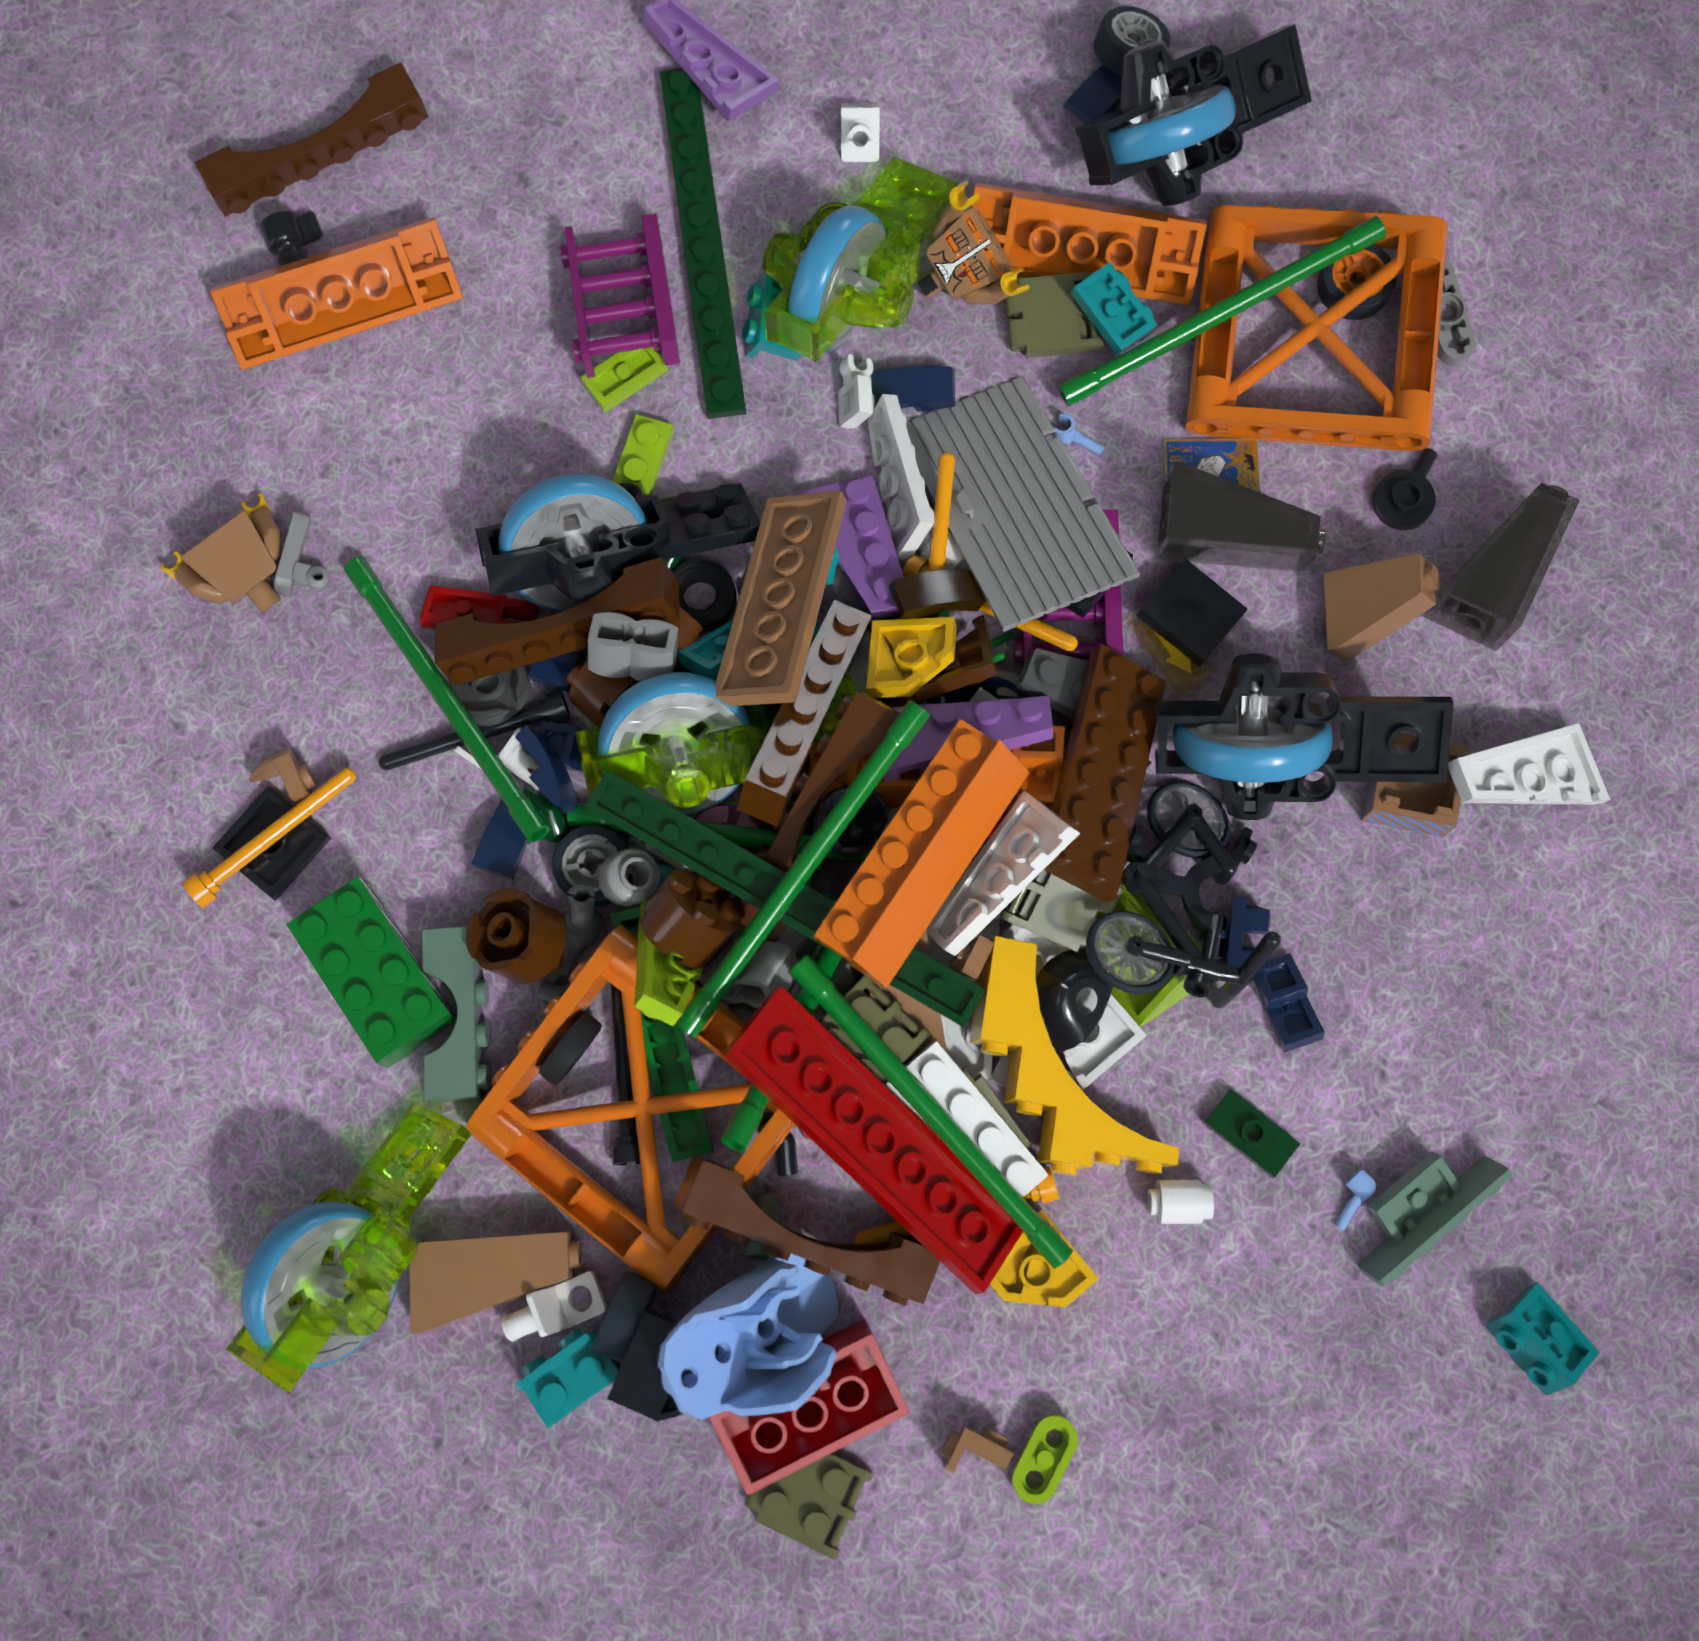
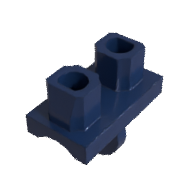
(1244, 920)

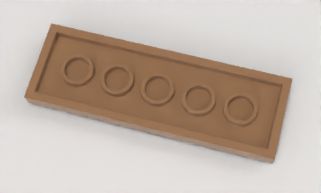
(780, 599)

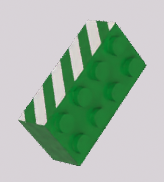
(372, 972)

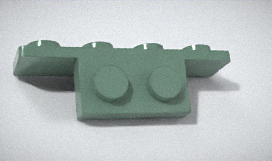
(1425, 1208)

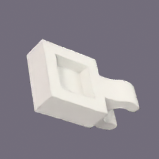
(856, 395)

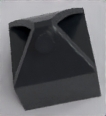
(639, 1379)

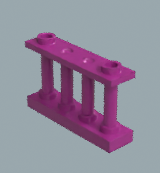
(655, 305)
(1105, 612)

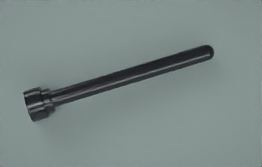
(550, 709)
(627, 1144)

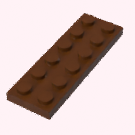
(1105, 770)

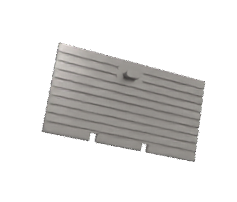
(1019, 505)

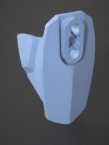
(765, 1340)

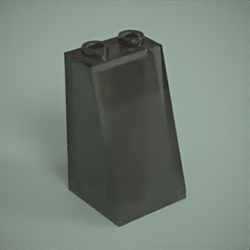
(1233, 525)
(1500, 580)

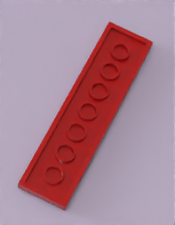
(874, 1138)

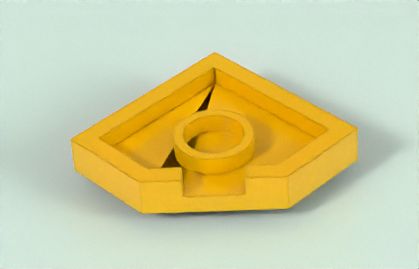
(908, 654)
(1032, 1280)

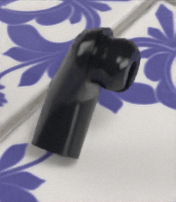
(785, 1154)

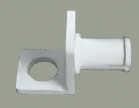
(860, 132)
(513, 758)
(552, 1309)

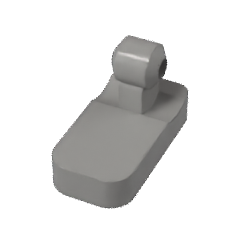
(290, 570)

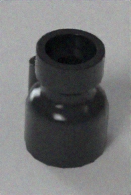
(288, 233)

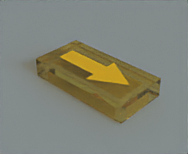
(1174, 665)

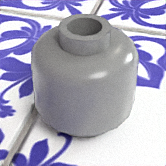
(629, 877)

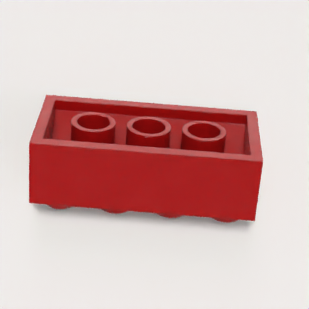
(846, 1407)

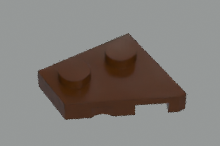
(972, 663)

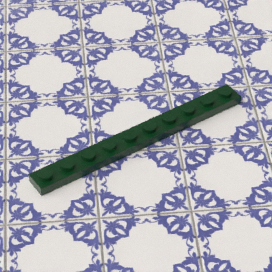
(702, 246)
(755, 880)

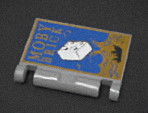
(1225, 457)

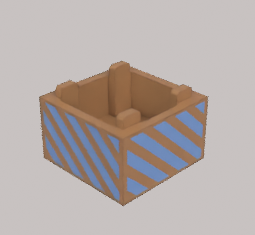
(1415, 805)

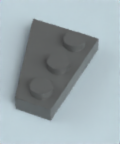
(1056, 677)

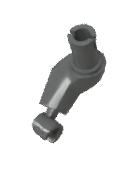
(582, 929)

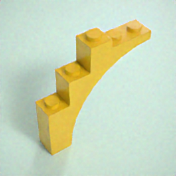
(1037, 1080)

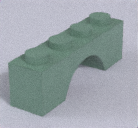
(457, 1067)

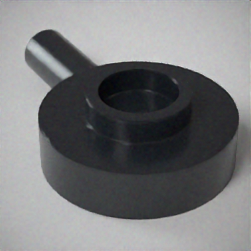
(1405, 496)

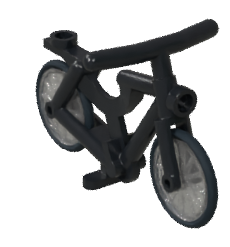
(1132, 949)

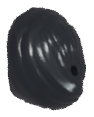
(863, 828)

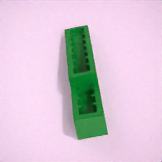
(671, 1072)

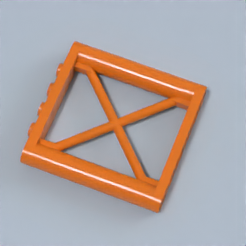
(1405, 413)
(512, 1136)

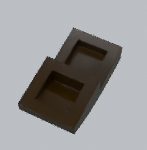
(932, 591)

